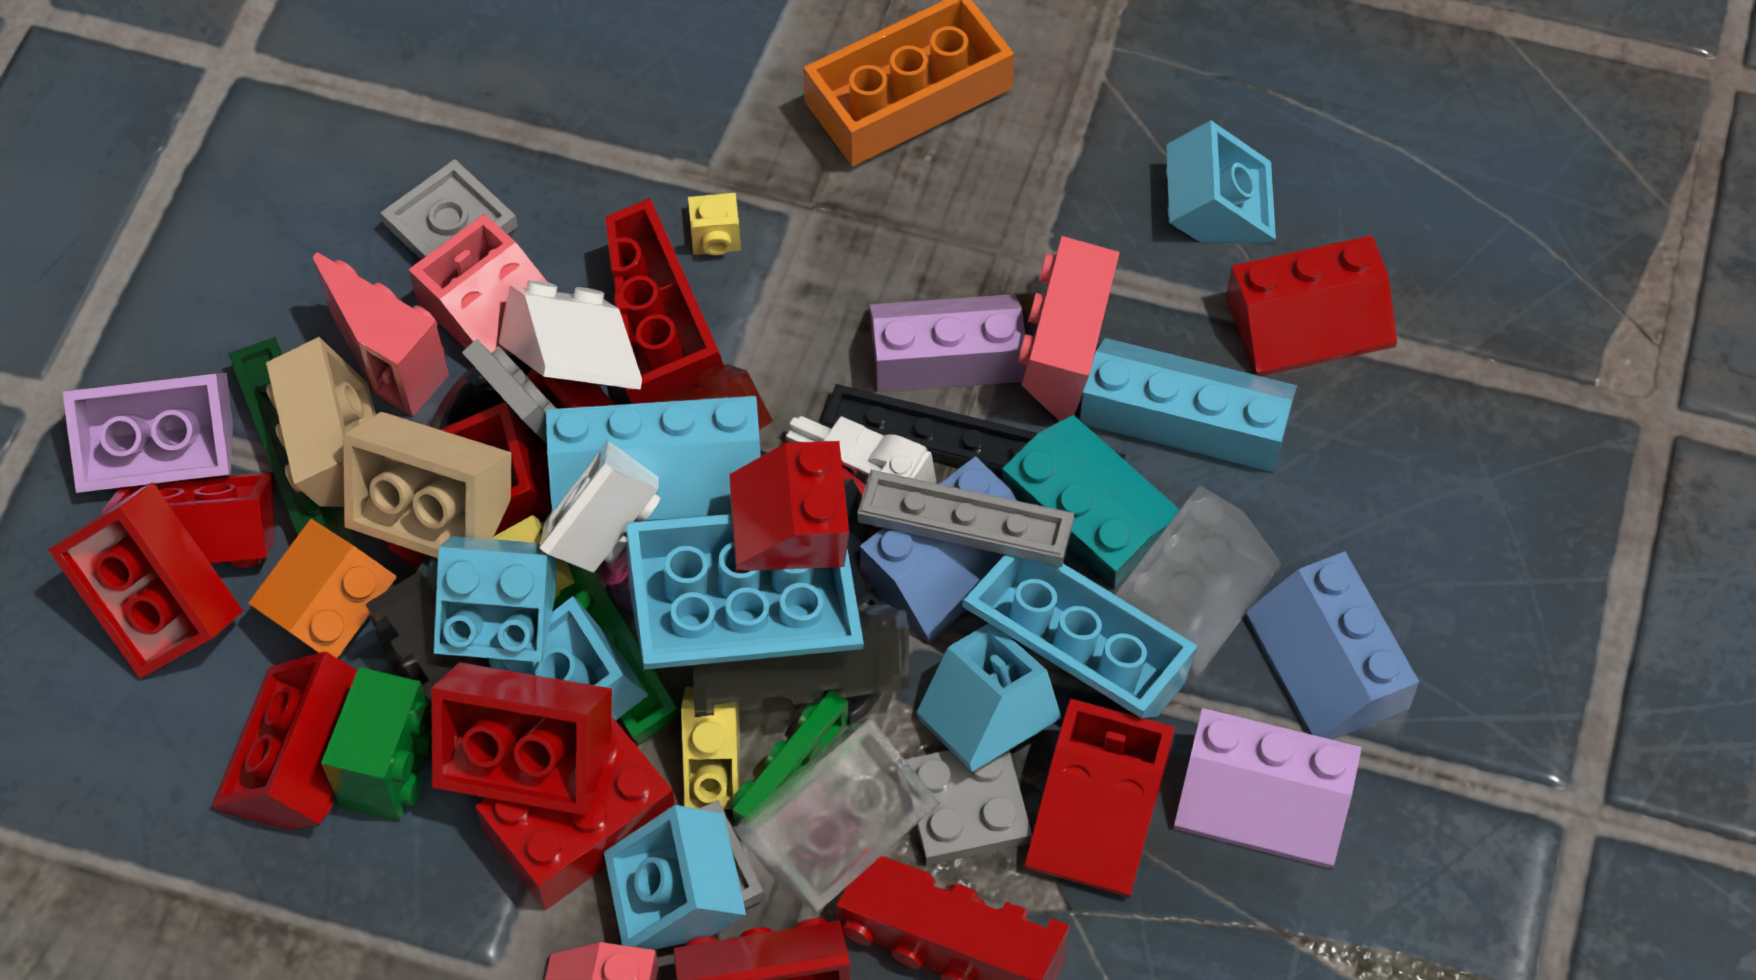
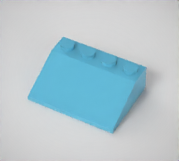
(703, 611)

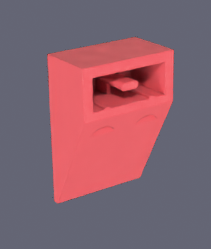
(469, 281)
(389, 339)

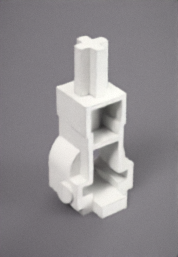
(867, 449)

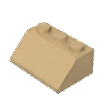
(316, 404)
(422, 484)

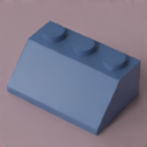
(930, 574)
(1332, 649)

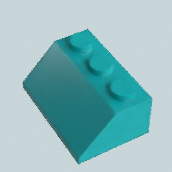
(1112, 504)

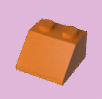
(322, 589)

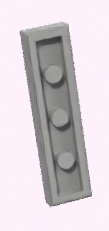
(966, 517)

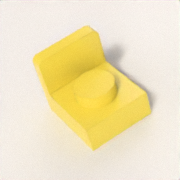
(714, 224)

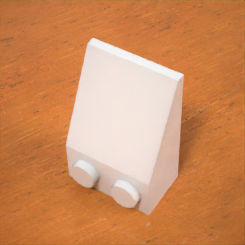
(569, 335)

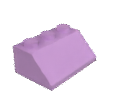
(947, 342)
(149, 432)
(1267, 788)

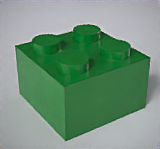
(380, 745)

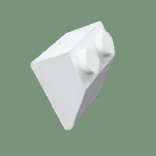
(595, 510)

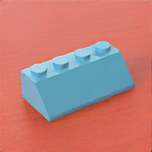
(1187, 404)
(681, 442)
(1085, 632)

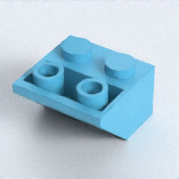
(493, 599)
(987, 697)

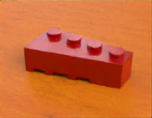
(656, 305)
(947, 927)

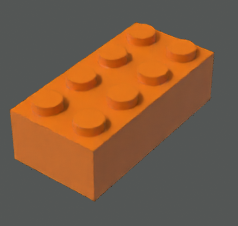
(908, 78)

